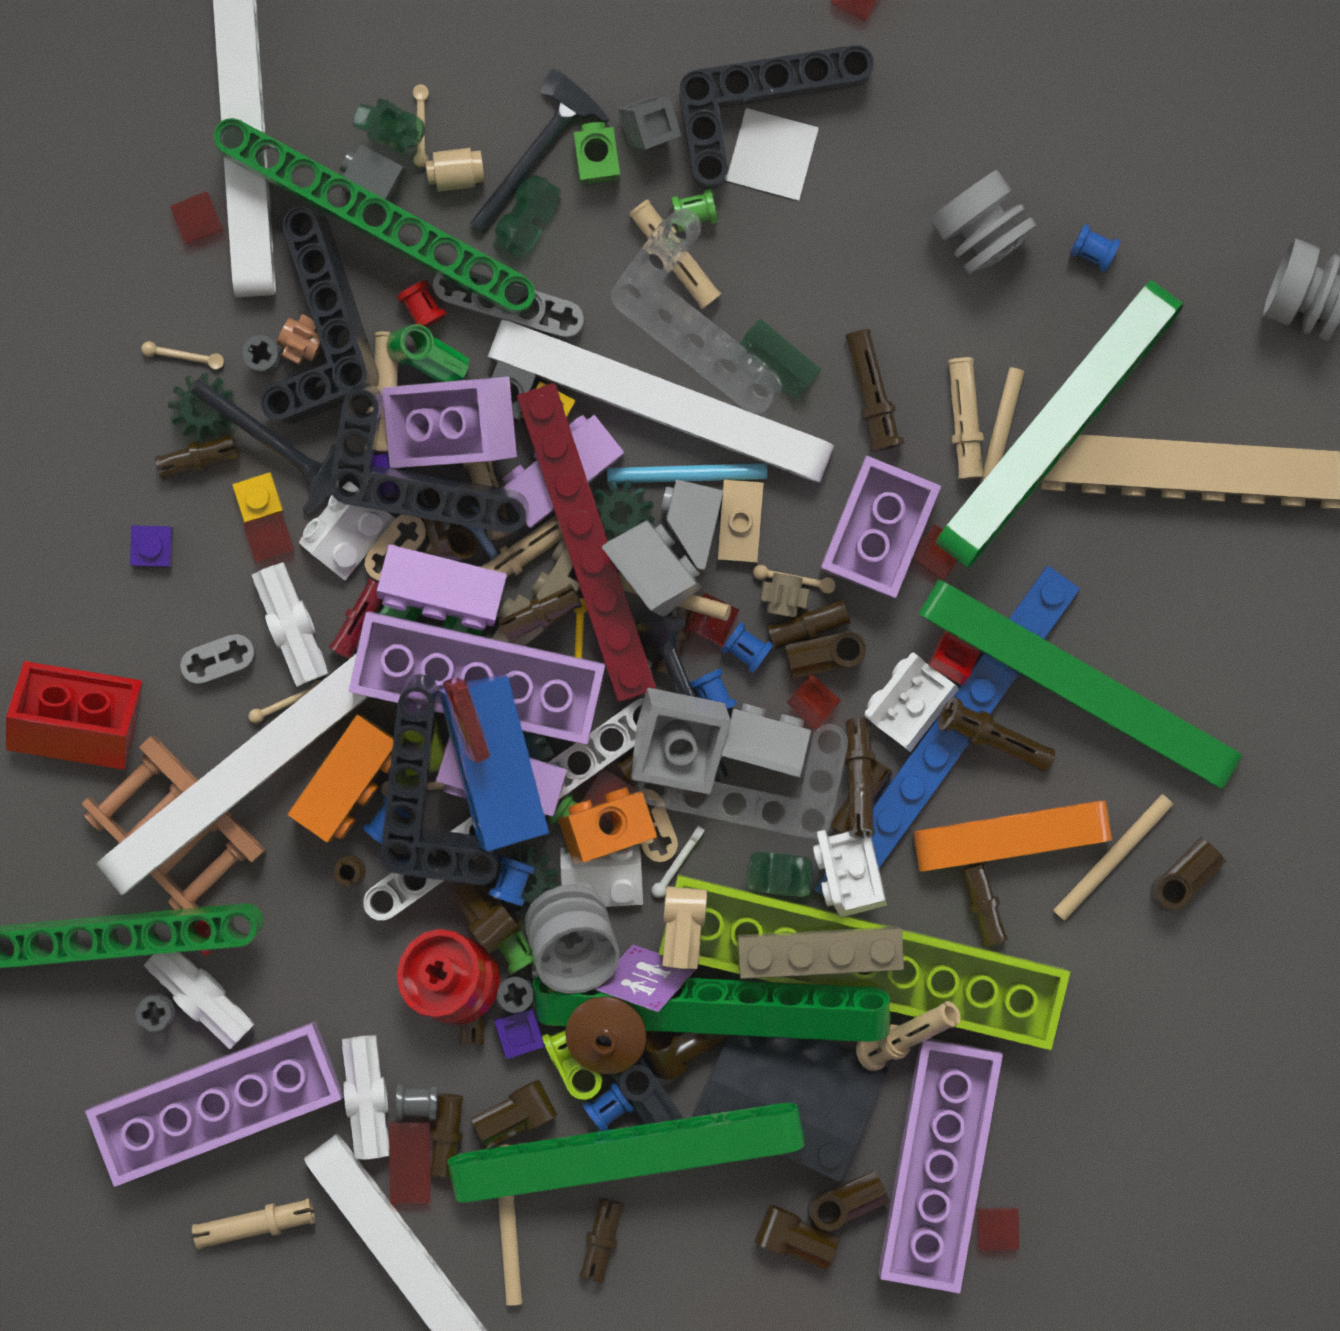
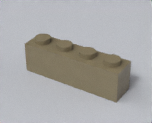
(820, 952)

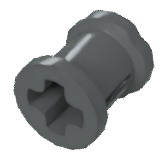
(259, 342)
(161, 1001)
(511, 1005)
(416, 1102)

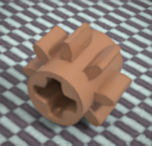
(299, 340)

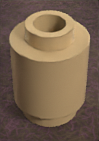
(455, 169)

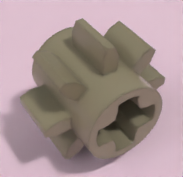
(784, 594)

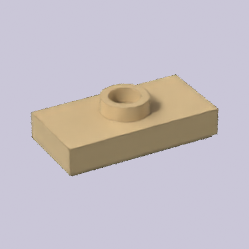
(740, 521)

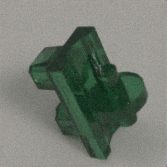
(390, 125)

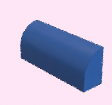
(501, 788)

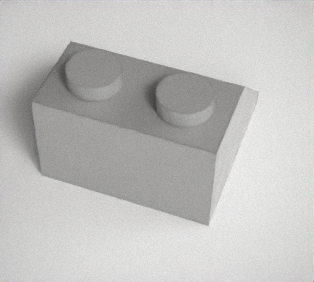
(692, 518)
(653, 567)
(679, 740)
(766, 741)

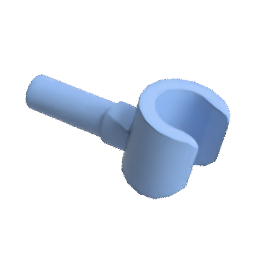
(483, 539)

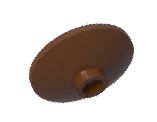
(609, 1018)

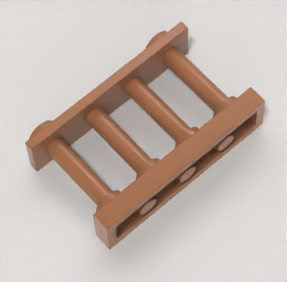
(158, 760)

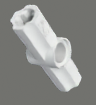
(290, 624)
(200, 996)
(365, 1097)

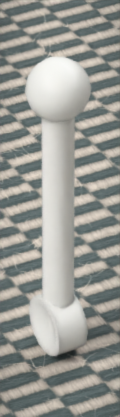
(659, 889)

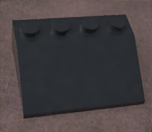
(817, 1075)

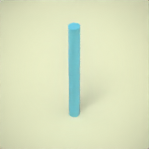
(688, 473)

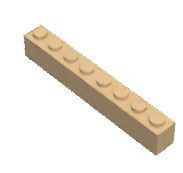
(1199, 468)

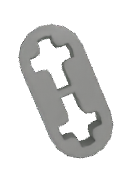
(214, 649)

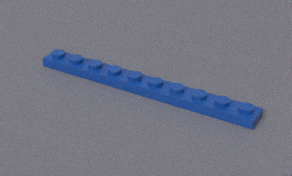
(981, 691)

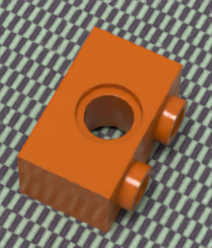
(630, 825)

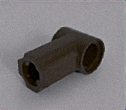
(447, 539)
(820, 655)
(1189, 872)
(489, 918)
(672, 1050)
(522, 1110)
(852, 1200)
(788, 1234)

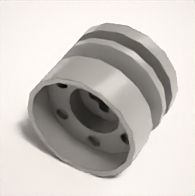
(983, 222)
(1307, 289)
(571, 939)

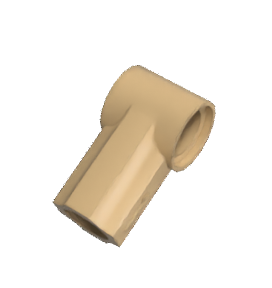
(683, 918)

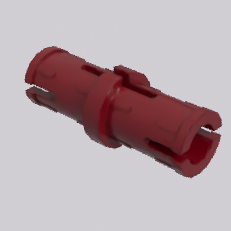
(350, 633)

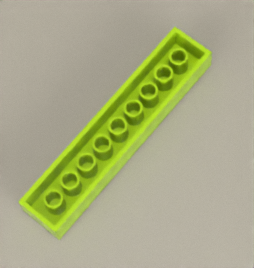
(990, 989)

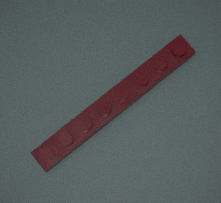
(584, 541)

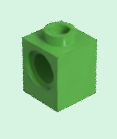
(601, 171)

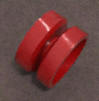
(448, 977)

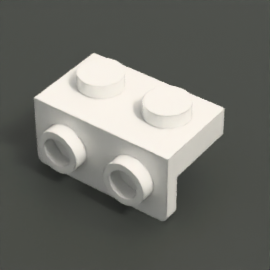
(344, 534)
(910, 701)
(851, 872)
(611, 876)

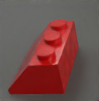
(73, 715)

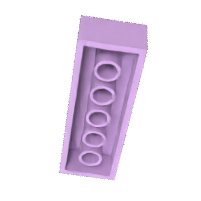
(550, 689)
(214, 1103)
(940, 1165)

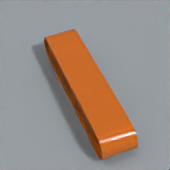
(1012, 835)

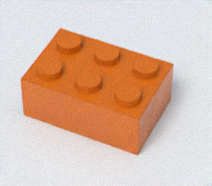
(345, 780)

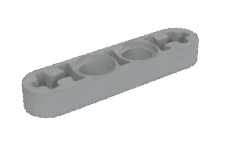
(514, 295)

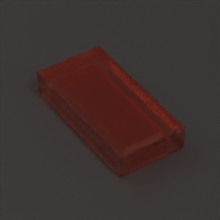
(466, 719)
(410, 1162)

